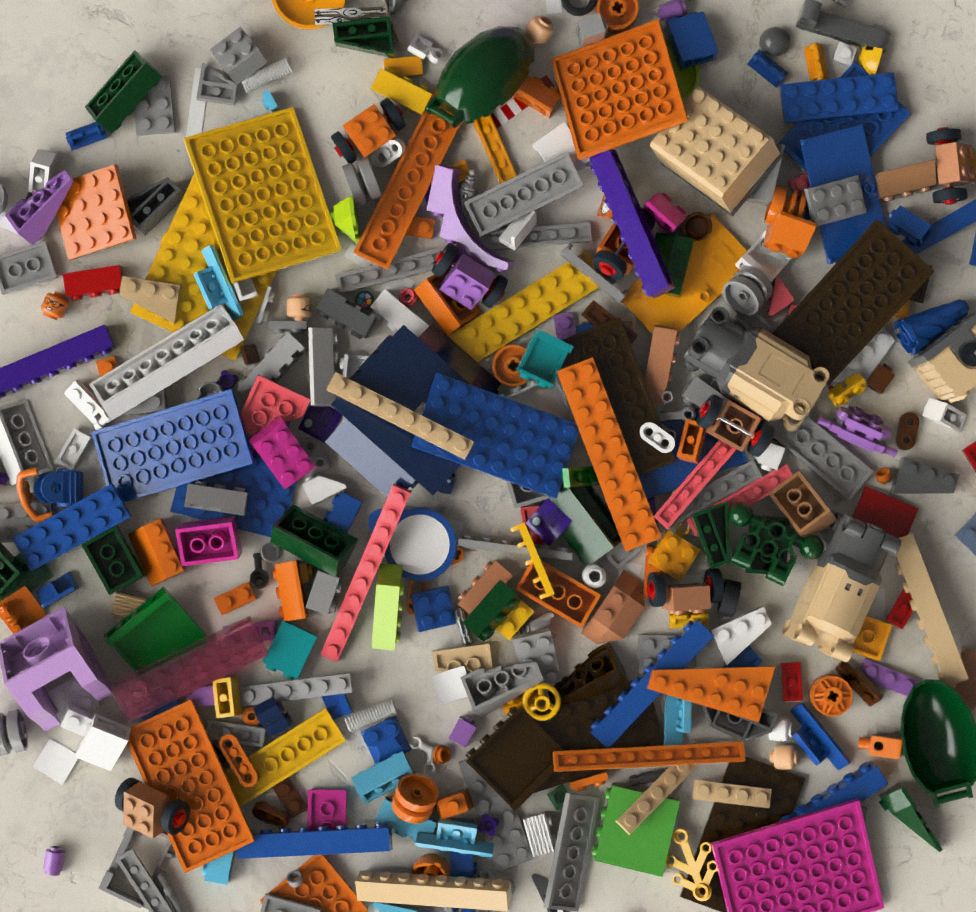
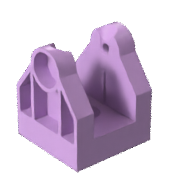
(43, 654)

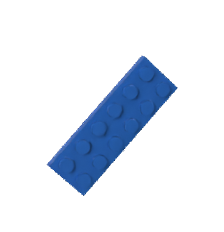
(839, 97)
(71, 527)

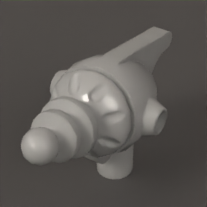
(468, 189)
(537, 624)

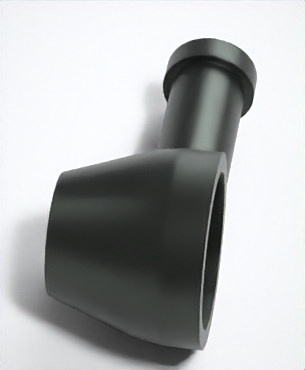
(258, 573)

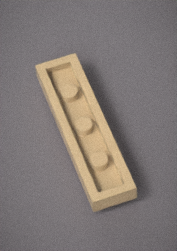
(731, 793)

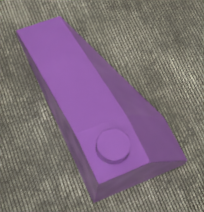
(33, 216)

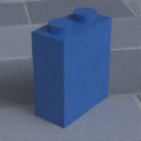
(691, 40)

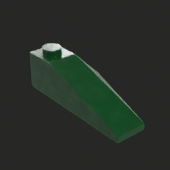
(901, 805)

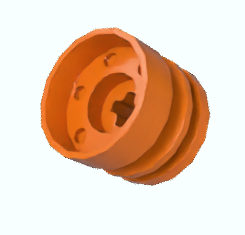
(784, 203)
(821, 689)

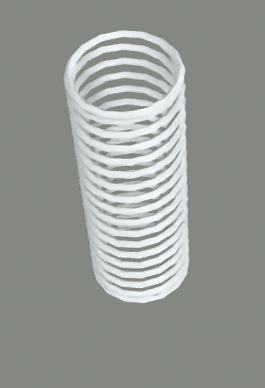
(268, 75)
(371, 720)

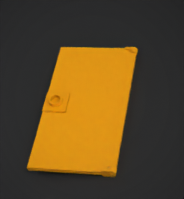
(700, 287)

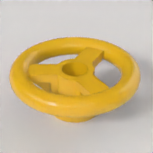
(555, 708)

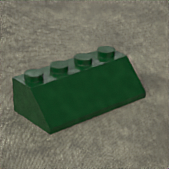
(123, 92)
(313, 540)

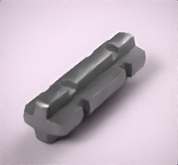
(464, 631)
(646, 777)

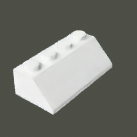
(322, 365)
(21, 441)

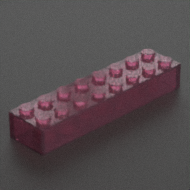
(189, 669)

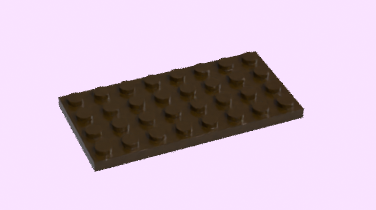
(854, 300)
(624, 388)
(572, 729)
(733, 819)

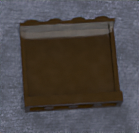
(515, 757)

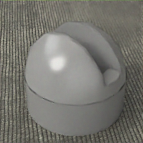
(290, 878)

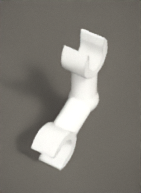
(428, 749)

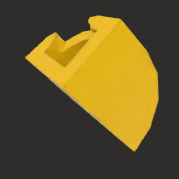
(870, 59)

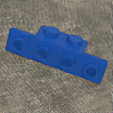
(816, 740)

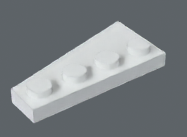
(867, 359)

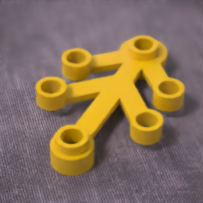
(693, 867)

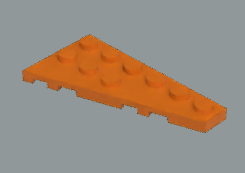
(726, 689)

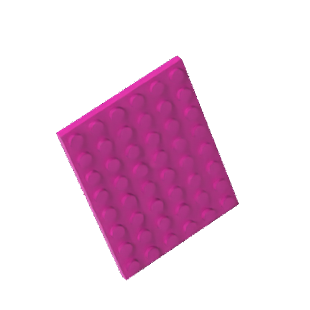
(801, 865)

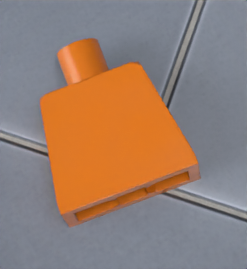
(891, 746)
(454, 804)

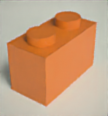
(691, 442)

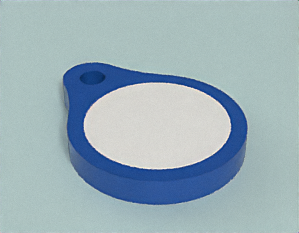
(420, 543)

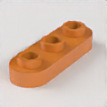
(242, 769)

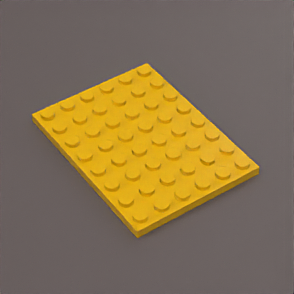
(262, 195)
(182, 257)

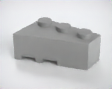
(216, 498)

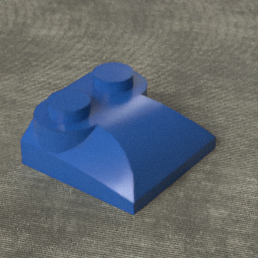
(385, 739)

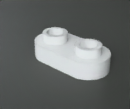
(389, 151)
(657, 437)

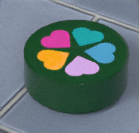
(364, 299)

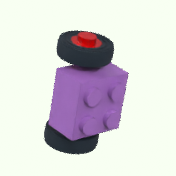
(468, 279)

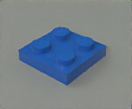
(433, 608)

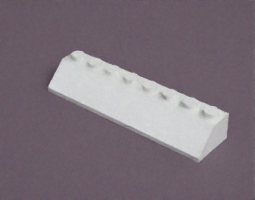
(166, 362)

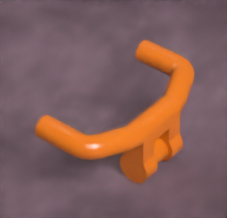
(27, 497)

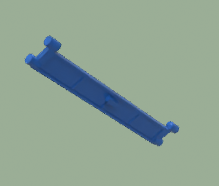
(947, 226)

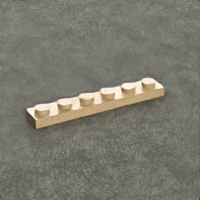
(654, 796)

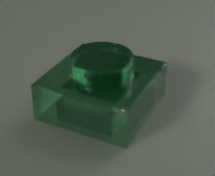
(557, 796)

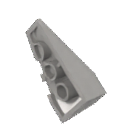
(497, 686)

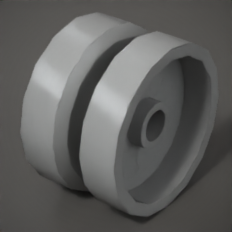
(361, 181)
(747, 291)
(12, 733)

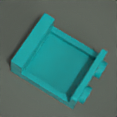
(543, 358)
(290, 650)

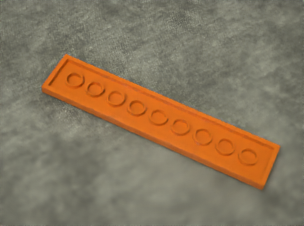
(406, 189)
(609, 454)

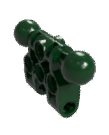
(810, 546)

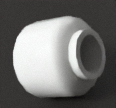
(599, 581)
(782, 730)

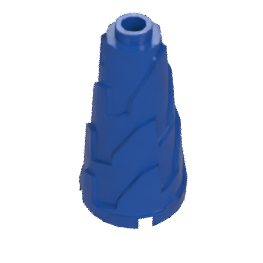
(925, 327)

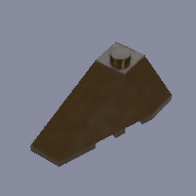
(593, 677)

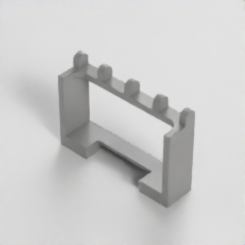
(110, 873)

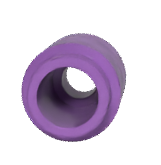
(672, 9)
(54, 860)

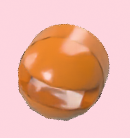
(883, 475)

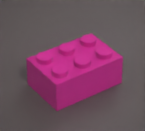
(282, 452)
(208, 541)

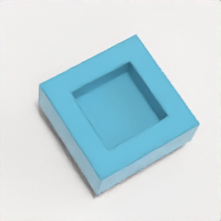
(269, 102)

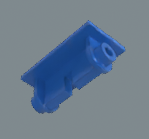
(767, 68)
(85, 135)

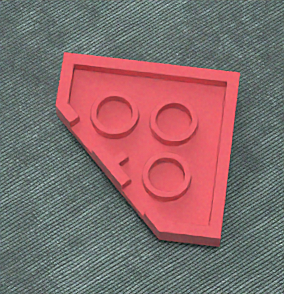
(268, 402)

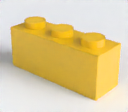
(401, 90)

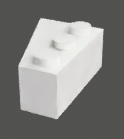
(739, 633)

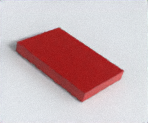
(885, 512)

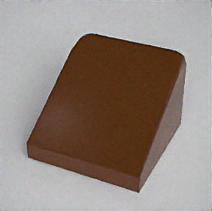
(250, 354)

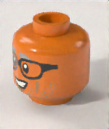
(54, 305)

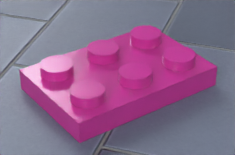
(327, 808)

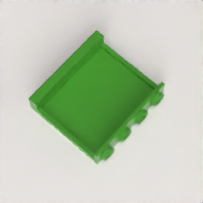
(647, 845)

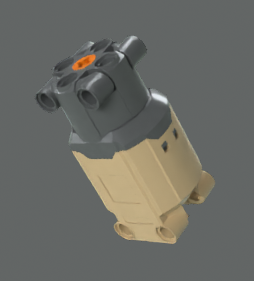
(756, 369)
(841, 587)

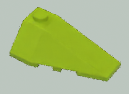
(346, 218)

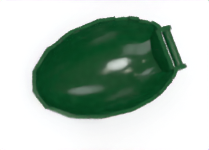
(482, 75)
(939, 740)

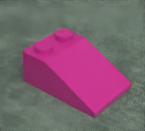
(665, 213)

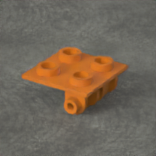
(20, 610)

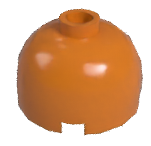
(431, 865)

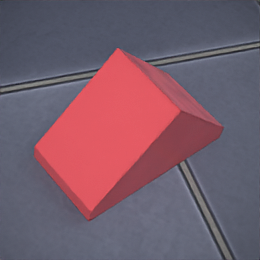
(780, 298)

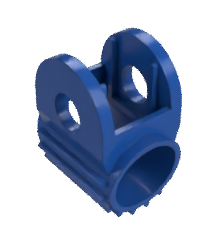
(67, 487)

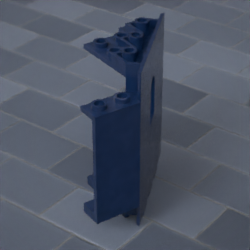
(402, 372)

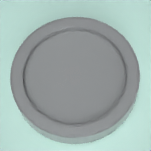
(270, 552)

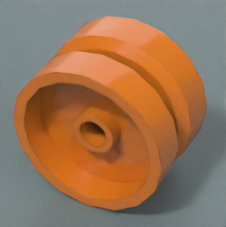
(618, 21)
(501, 367)
(415, 798)

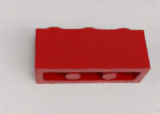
(93, 282)

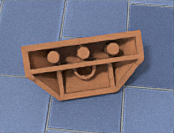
(617, 611)

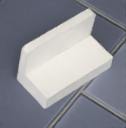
(518, 231)

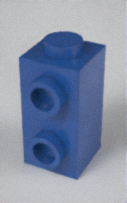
(910, 226)

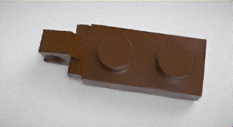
(859, 683)

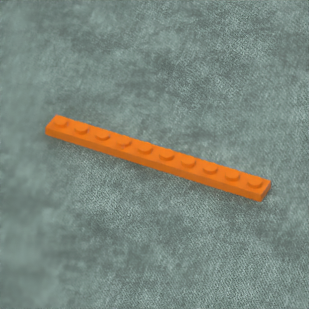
(648, 756)

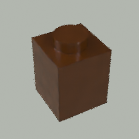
(880, 378)

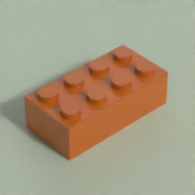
(571, 598)

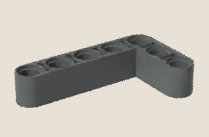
(839, 28)

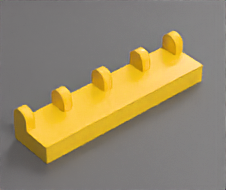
(534, 559)

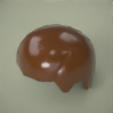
(697, 226)

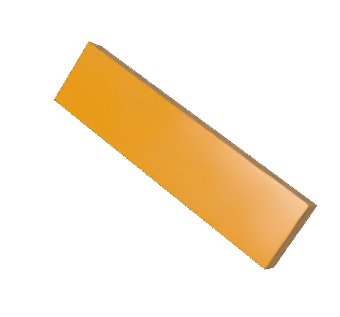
(495, 149)

